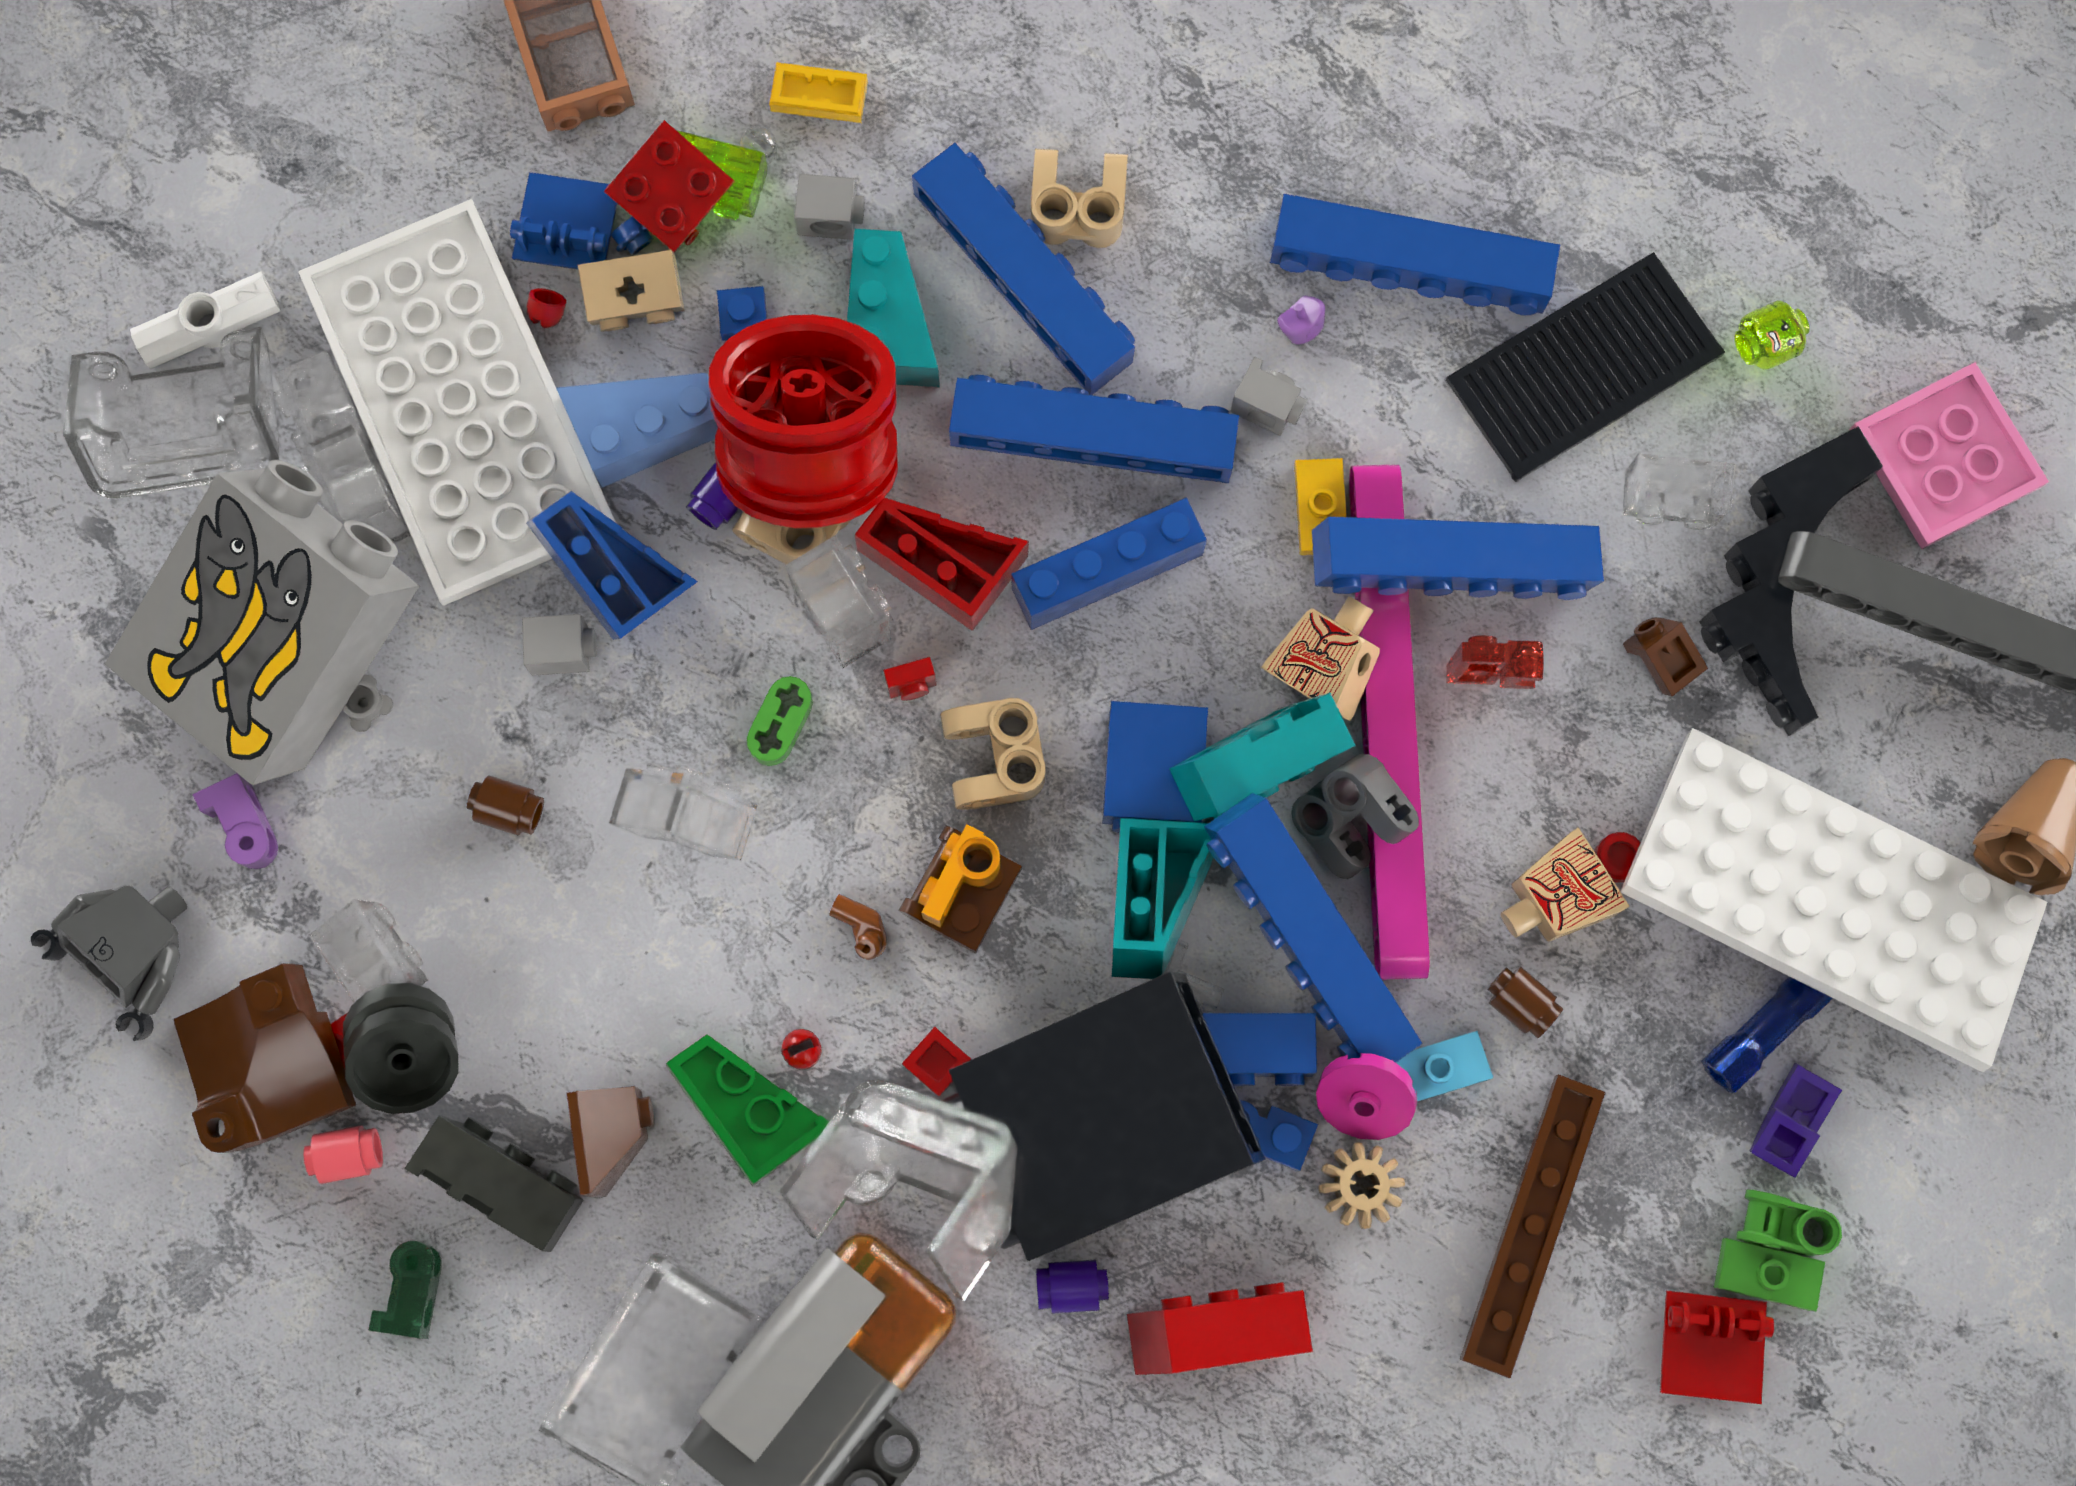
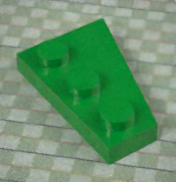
(744, 1109)

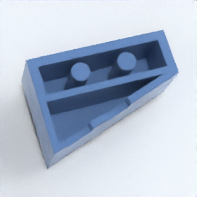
(639, 421)

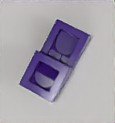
(1794, 1120)

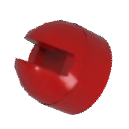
(545, 306)
(806, 1058)

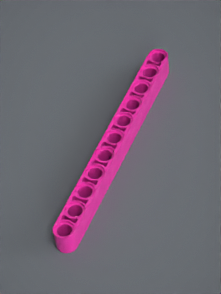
(1391, 737)

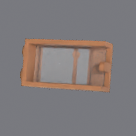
(569, 60)

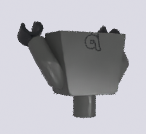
(122, 946)

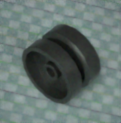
(400, 1048)

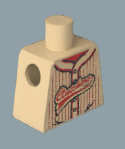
(1327, 656)
(1564, 892)

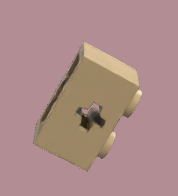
(608, 278)

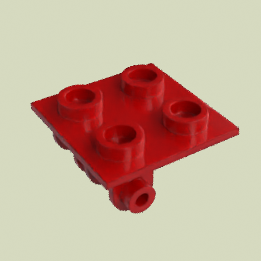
(669, 187)
(1714, 1347)

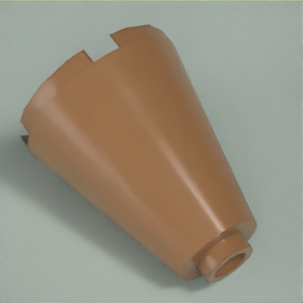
(2034, 831)

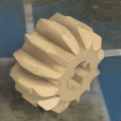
(1361, 1203)

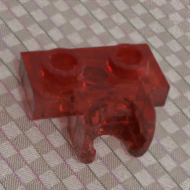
(1485, 661)

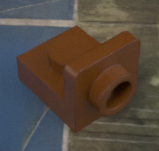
(1666, 653)

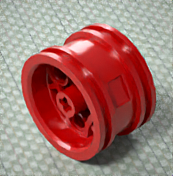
(804, 420)

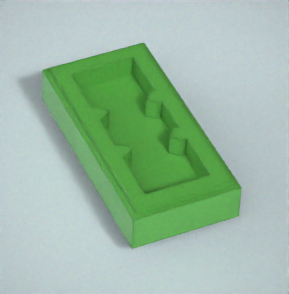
(1769, 1274)

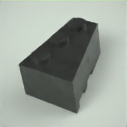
(496, 1181)

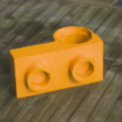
(940, 893)

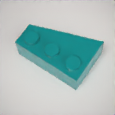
(888, 304)
(1262, 756)
(1155, 891)

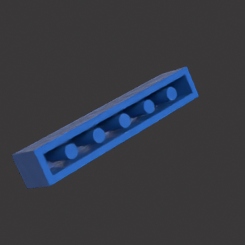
(1414, 255)
(1024, 268)
(1093, 429)
(1456, 556)
(1309, 931)

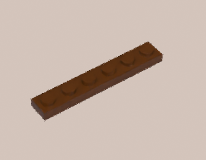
(1532, 1226)

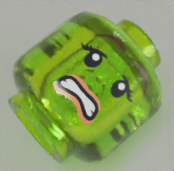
(1772, 335)

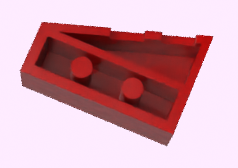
(941, 559)
(1220, 1331)

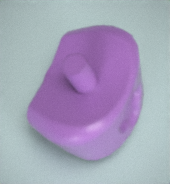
(1303, 320)

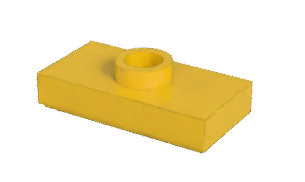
(818, 92)
(1318, 496)

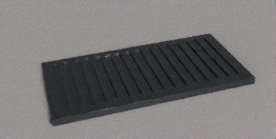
(1584, 366)

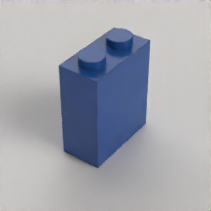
(1140, 750)

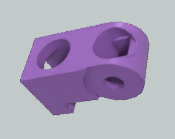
(248, 832)

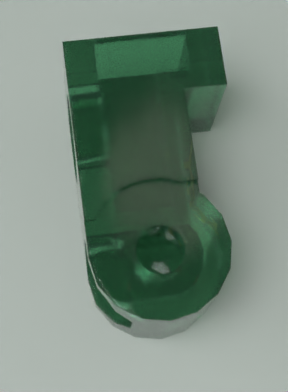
(412, 1293)

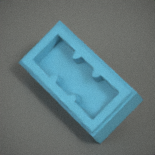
(1447, 1066)

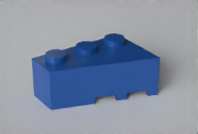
(606, 565)

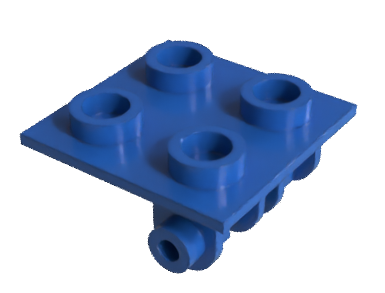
(563, 222)

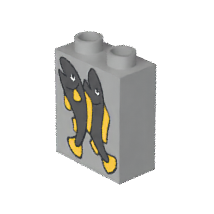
(263, 620)

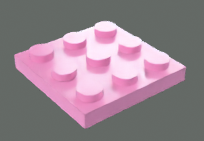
(1950, 455)

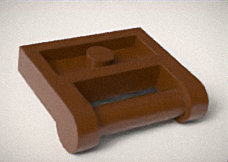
(974, 906)

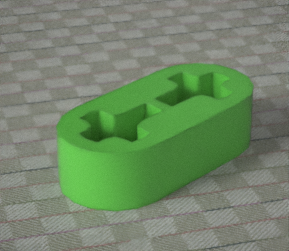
(770, 715)

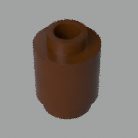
(505, 806)
(1524, 1001)

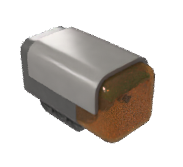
(823, 1373)

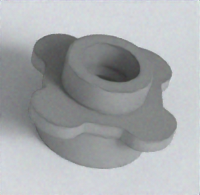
(377, 704)

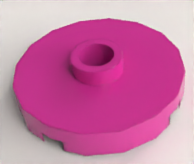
(1366, 1096)

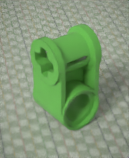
(1779, 1225)

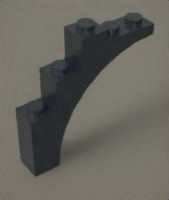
(1761, 618)

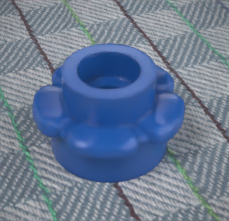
(631, 236)

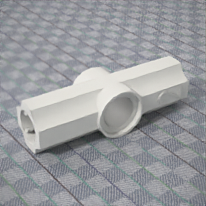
(179, 330)

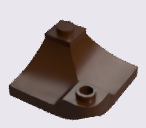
(262, 1061)

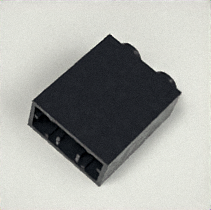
(1110, 1113)

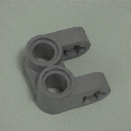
(1329, 806)

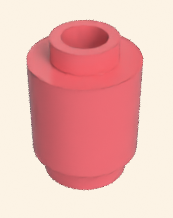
(343, 1154)

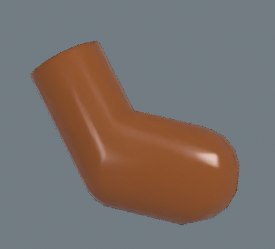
(866, 926)

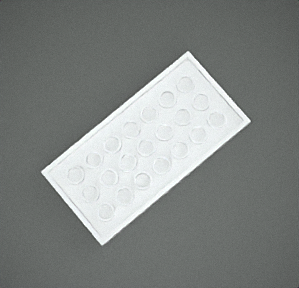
(452, 396)
(1836, 899)

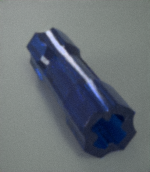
(1743, 1052)

